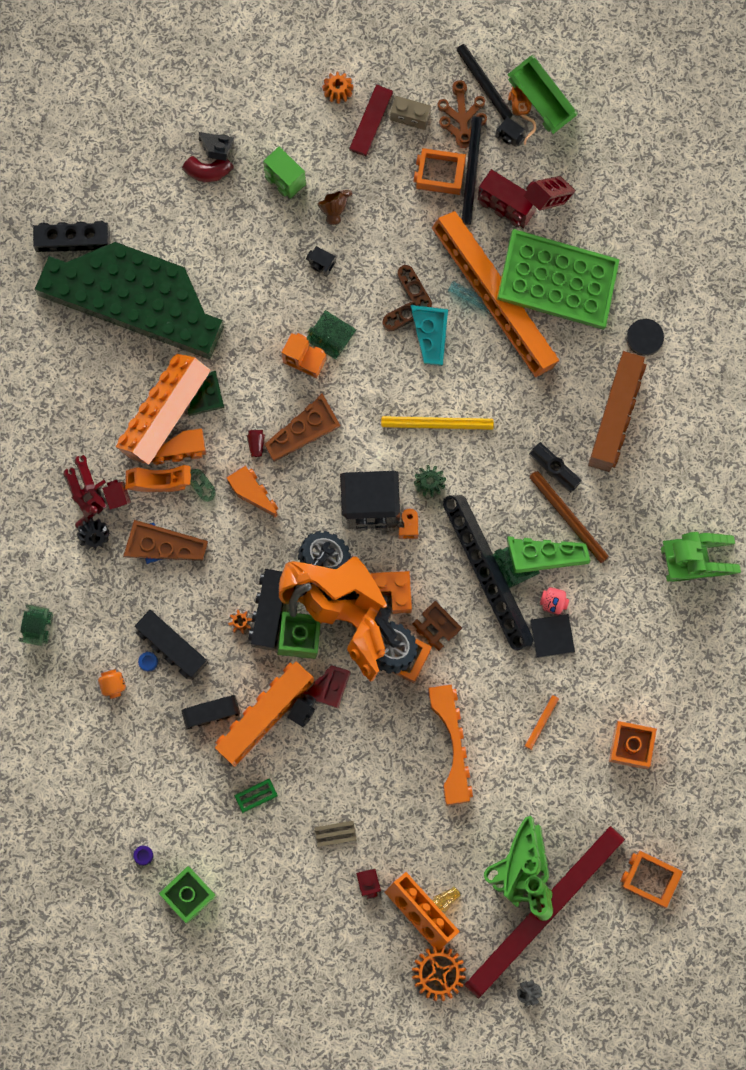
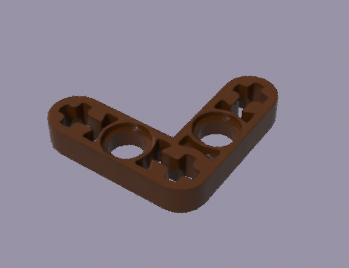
(415, 299)

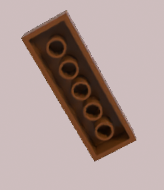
(618, 407)

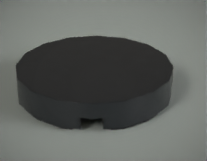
(645, 337)

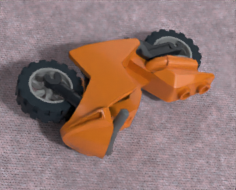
(350, 595)

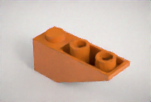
(186, 444)
(247, 489)

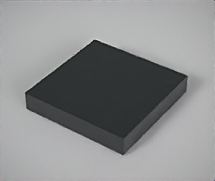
(552, 636)

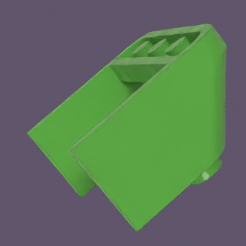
(542, 94)

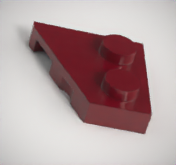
(330, 687)

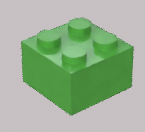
(284, 173)
(298, 636)
(187, 894)

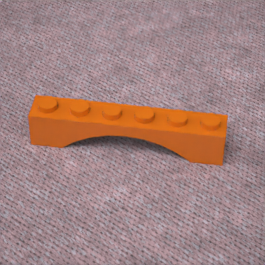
(443, 704)

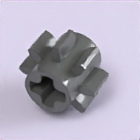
(529, 993)

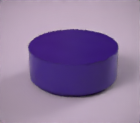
(143, 855)

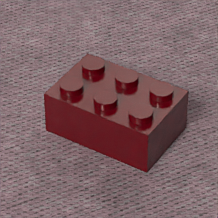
(505, 199)

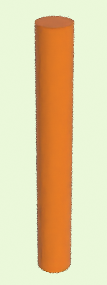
(541, 722)

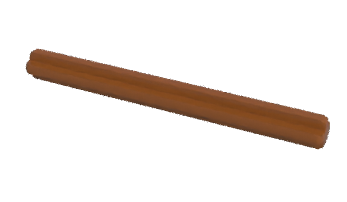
(569, 516)

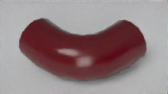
(207, 172)

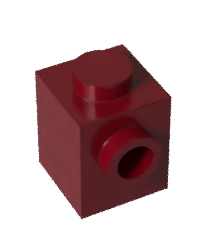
(116, 494)

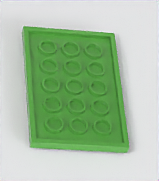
(558, 279)

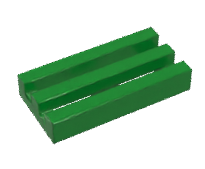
(266, 799)

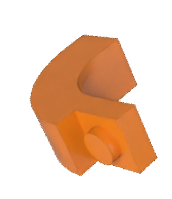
(158, 480)

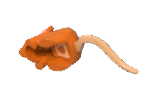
(521, 107)

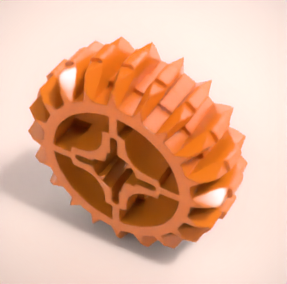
(455, 965)

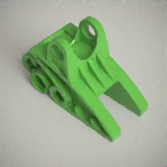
(689, 556)
(520, 870)

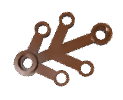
(461, 116)

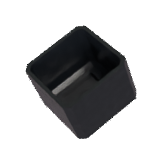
(370, 500)

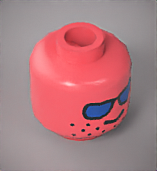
(554, 600)

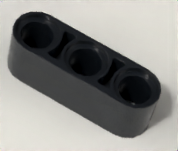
(209, 711)

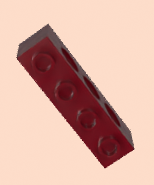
(549, 192)

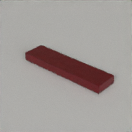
(371, 120)

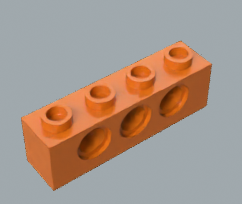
(421, 911)

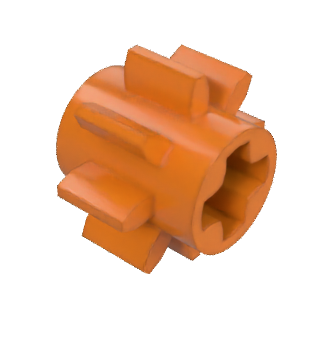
(245, 624)

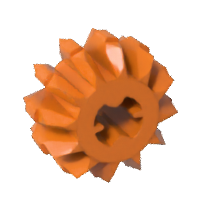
(330, 87)

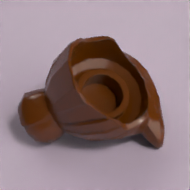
(334, 205)

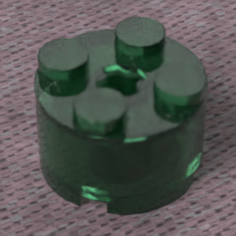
(35, 625)

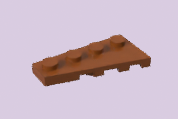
(305, 428)
(160, 543)

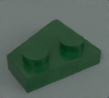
(207, 397)

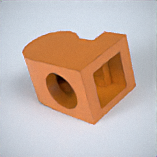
(410, 521)

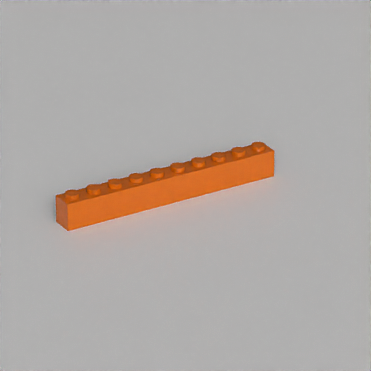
(486, 282)

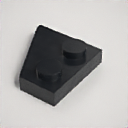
(216, 145)

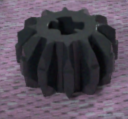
(93, 534)

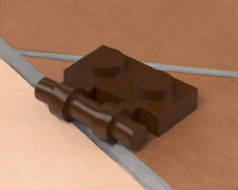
(441, 621)

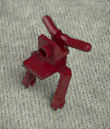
(94, 503)

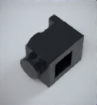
(510, 132)
(321, 260)
(302, 710)

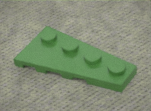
(543, 555)

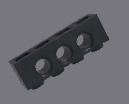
(62, 243)

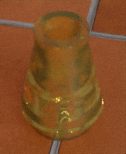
(446, 899)

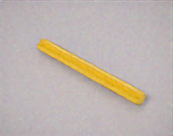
(437, 423)

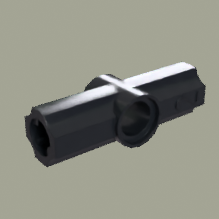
(546, 458)

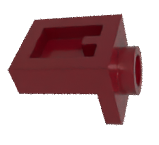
(368, 883)

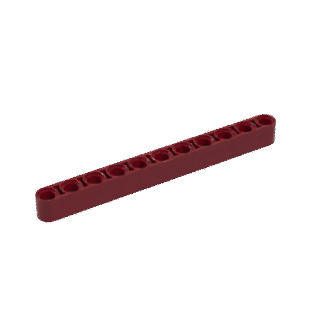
(531, 925)

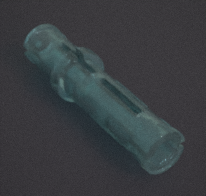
(455, 288)

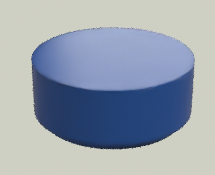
(148, 661)

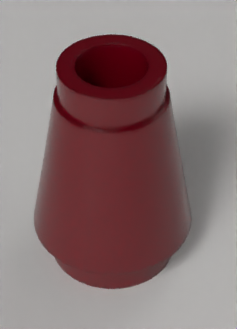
(256, 442)

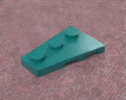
(431, 332)

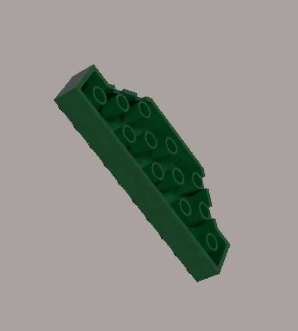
(134, 294)

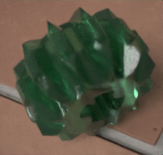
(422, 482)

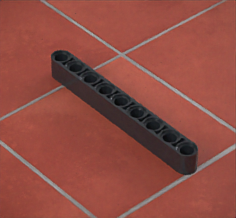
(495, 576)

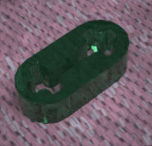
(205, 482)

